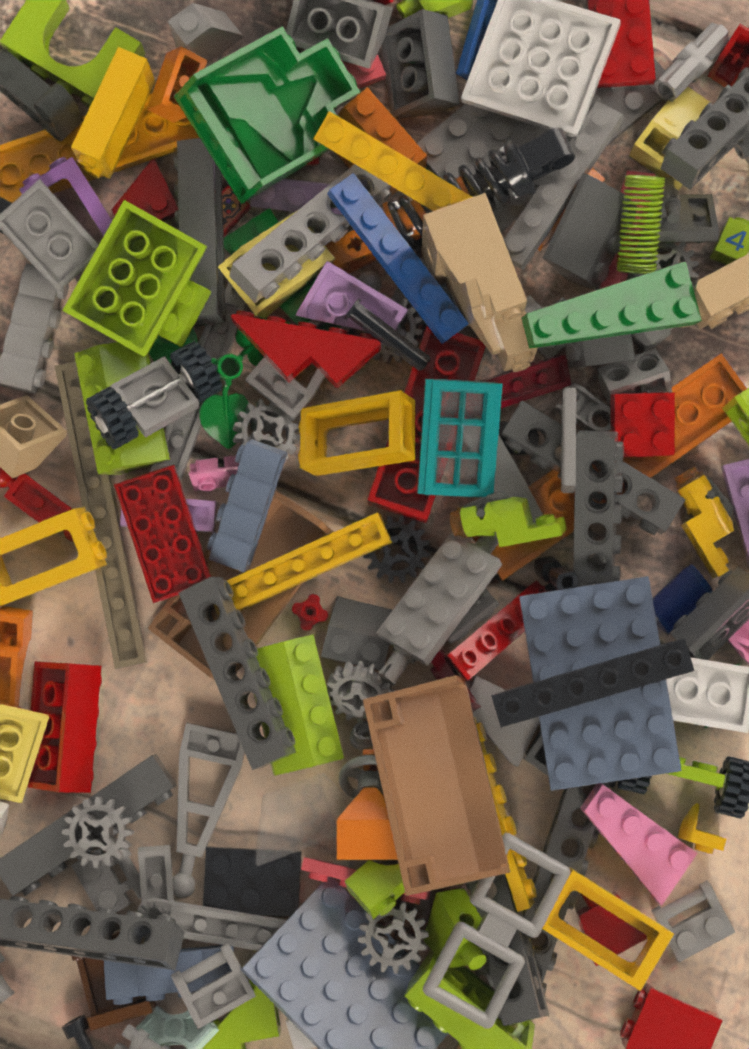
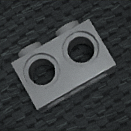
(641, 375)

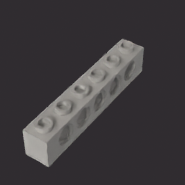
(259, 282)

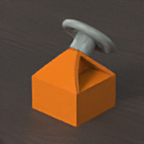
(364, 824)

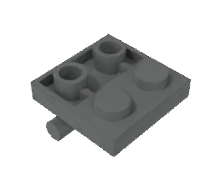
(687, 216)

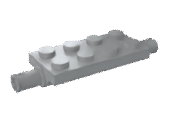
(437, 602)

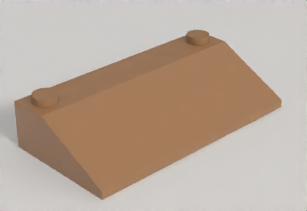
(284, 530)
(435, 785)

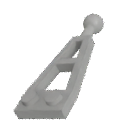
(293, 396)
(213, 746)

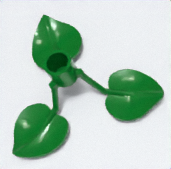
(218, 412)

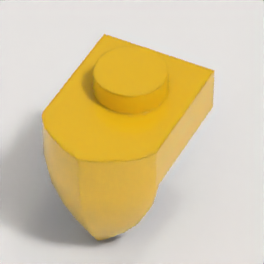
(703, 840)

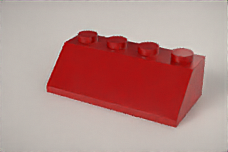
(68, 745)

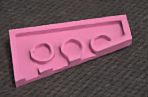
(646, 847)

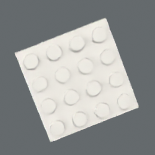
(541, 63)

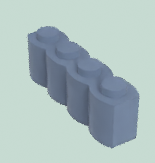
(247, 505)
(129, 980)

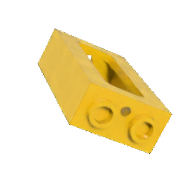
(113, 113)
(320, 419)
(90, 553)
(633, 972)

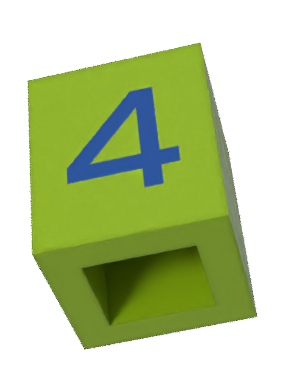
(732, 241)

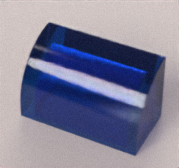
(679, 597)

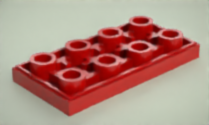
(163, 532)

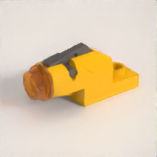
(710, 520)

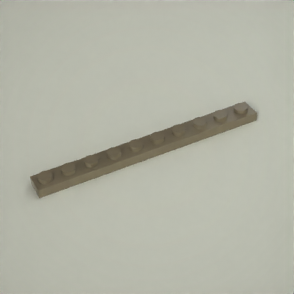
(99, 500)

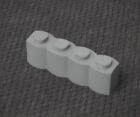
(30, 332)

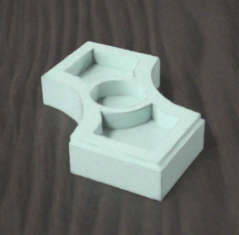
(176, 1029)

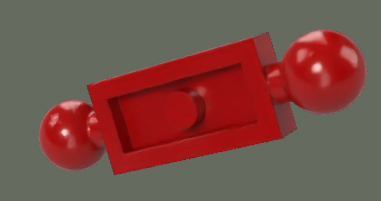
(33, 498)

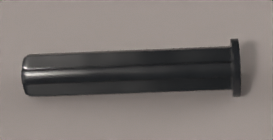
(388, 336)

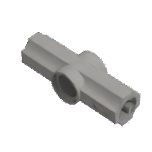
(692, 62)

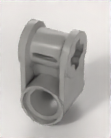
(586, 408)

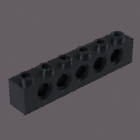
(592, 682)

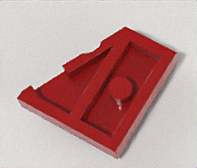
(150, 194)

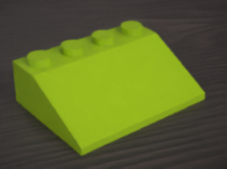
(134, 278)

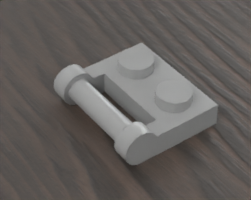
(699, 929)
(220, 994)

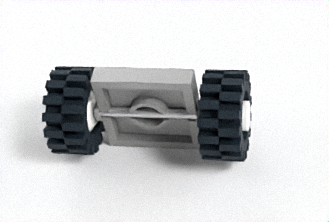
(154, 395)

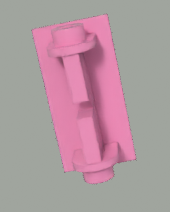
(207, 474)

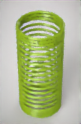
(635, 265)

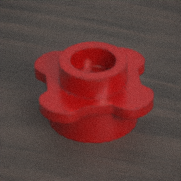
(318, 615)

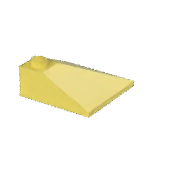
(19, 745)

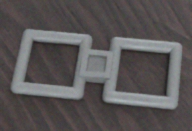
(496, 934)

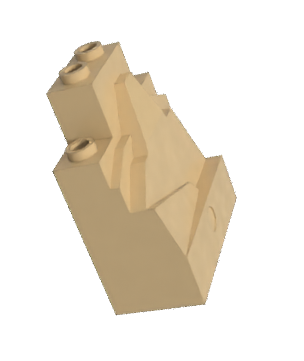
(470, 256)

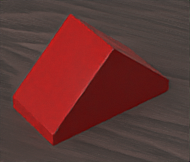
(732, 59)

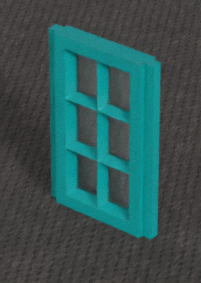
(459, 438)

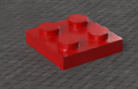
(644, 423)

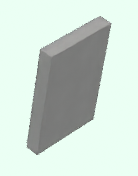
(48, 235)
(568, 441)

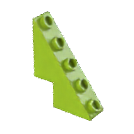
(246, 1023)

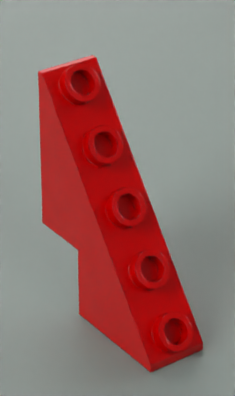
(295, 347)
(491, 637)

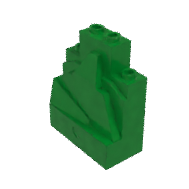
(265, 108)

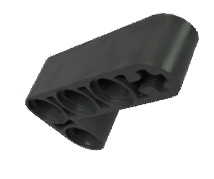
(48, 106)

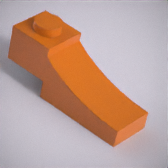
(14, 641)

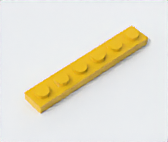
(387, 164)
(308, 561)
(522, 889)

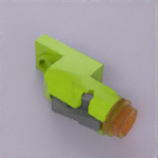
(507, 517)

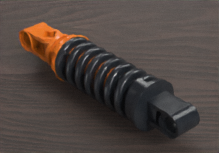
(518, 171)

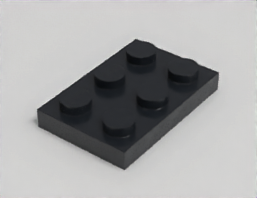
(239, 885)

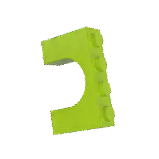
(30, 39)

